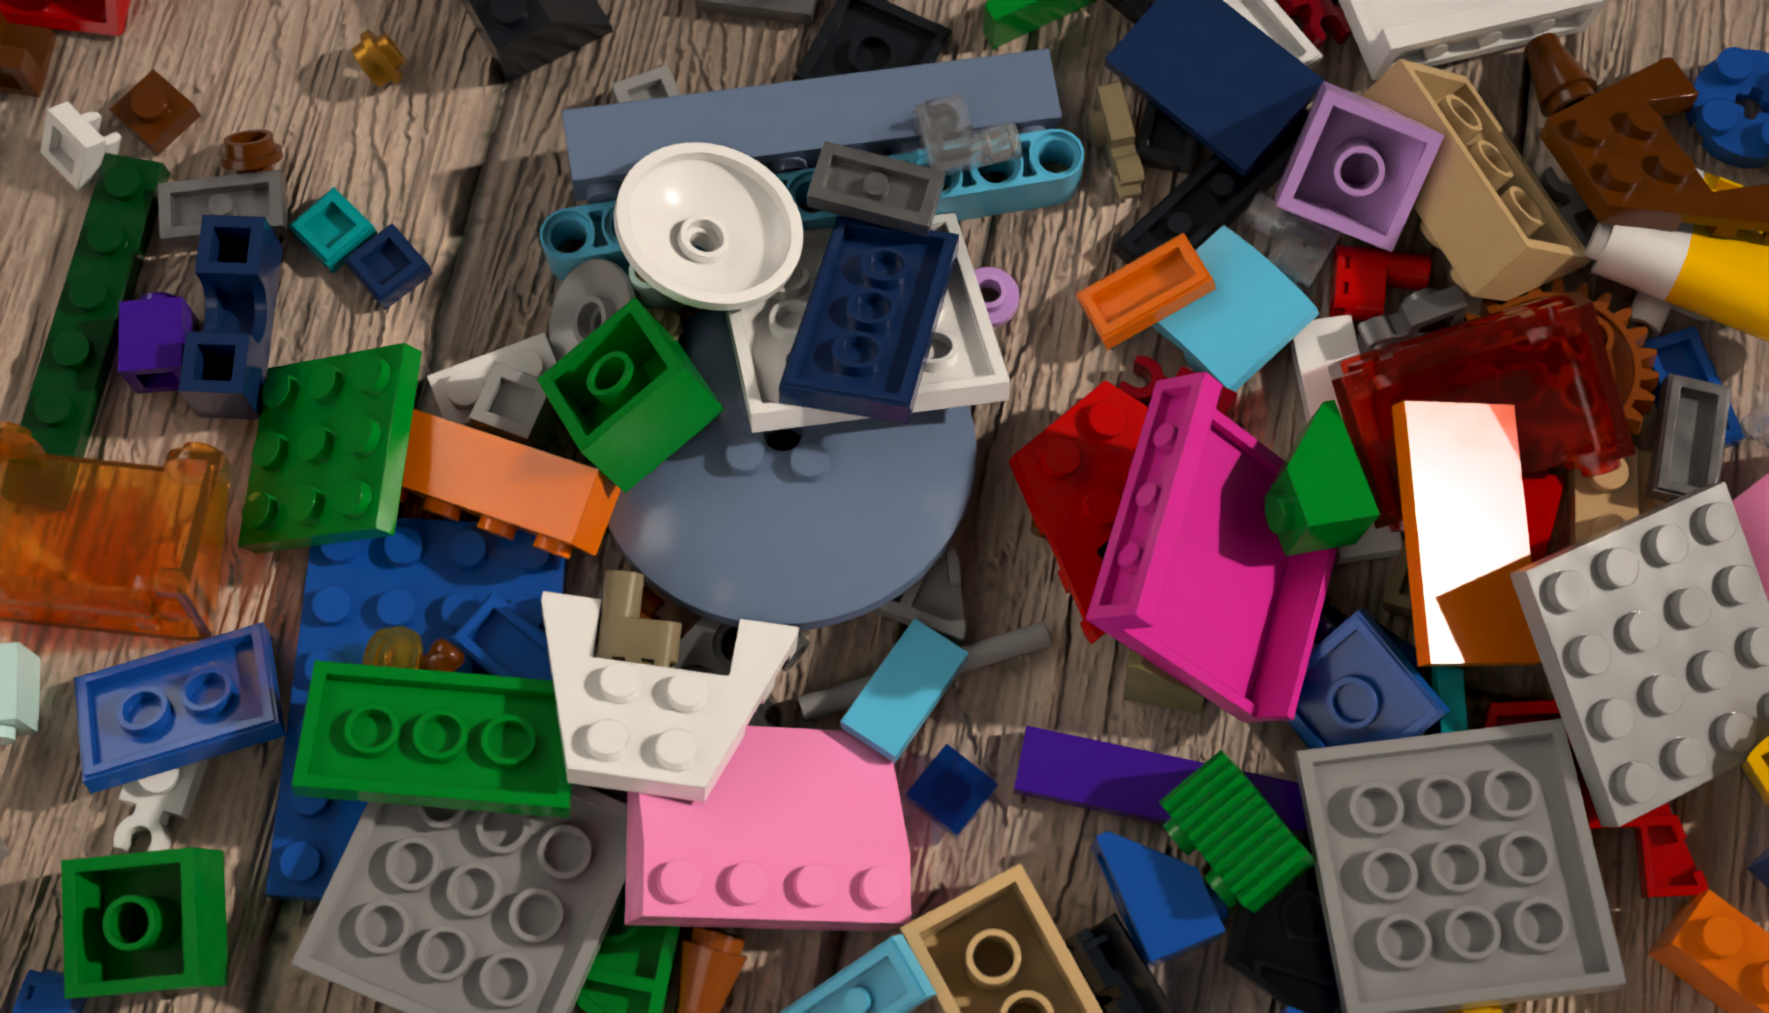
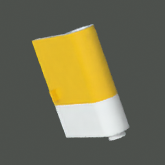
(1691, 268)

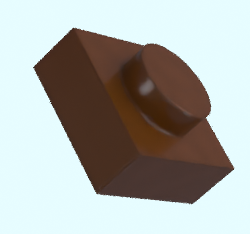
(155, 112)

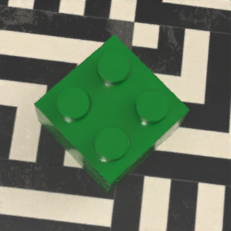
(629, 395)
(144, 923)

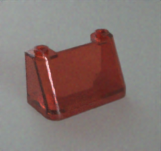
(1532, 356)

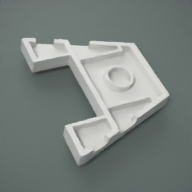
(651, 723)

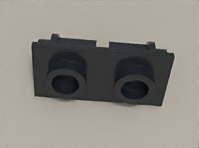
(1116, 970)

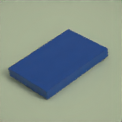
(177, 707)

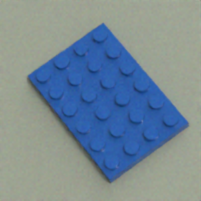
(417, 579)

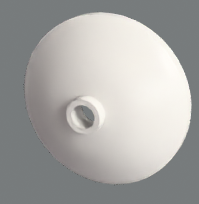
(711, 201)

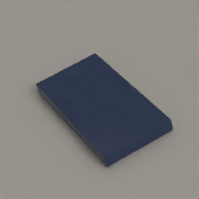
(869, 321)

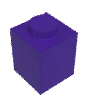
(153, 341)

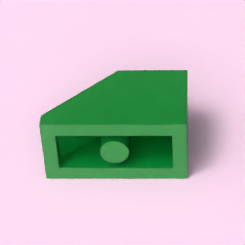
(1321, 489)

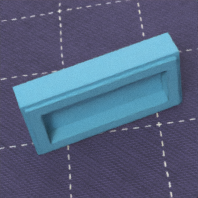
(904, 690)

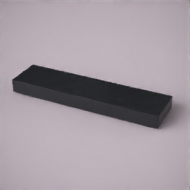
(1208, 199)

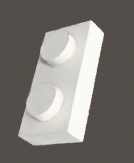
(461, 384)

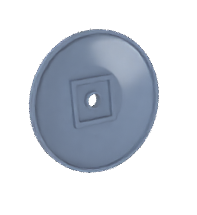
(796, 530)

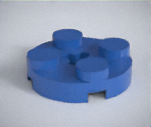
(1717, 117)

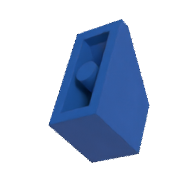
(1159, 899)

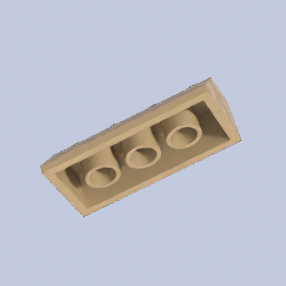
(1479, 192)

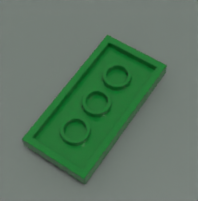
(432, 740)

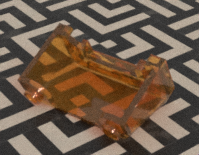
(112, 539)

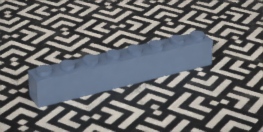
(790, 120)

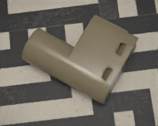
(626, 635)

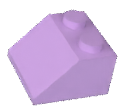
(1357, 167)

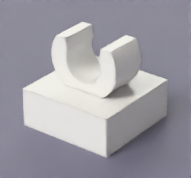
(74, 144)

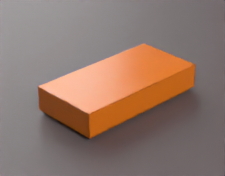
(1145, 291)

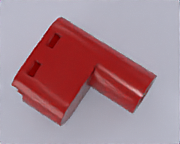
(1363, 274)

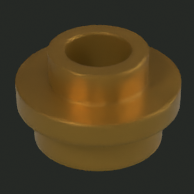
(379, 58)

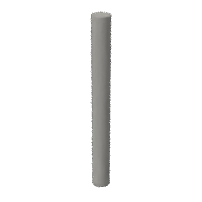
(980, 654)

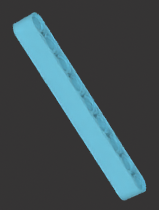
(967, 196)

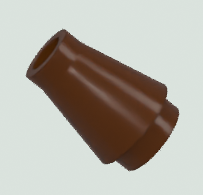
(1556, 75)

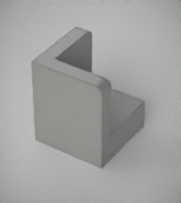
(514, 408)

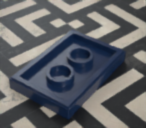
(1215, 77)

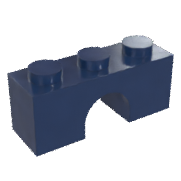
(240, 280)

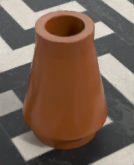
(709, 969)

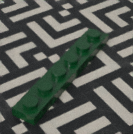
(86, 319)

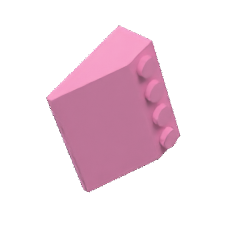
(788, 839)

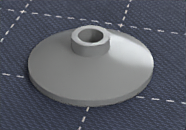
(585, 302)

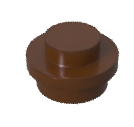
(250, 151)

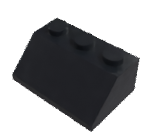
(535, 32)

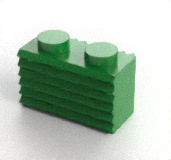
(1236, 834)

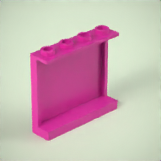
(1196, 568)

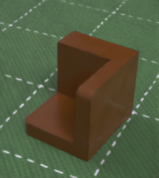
(24, 57)

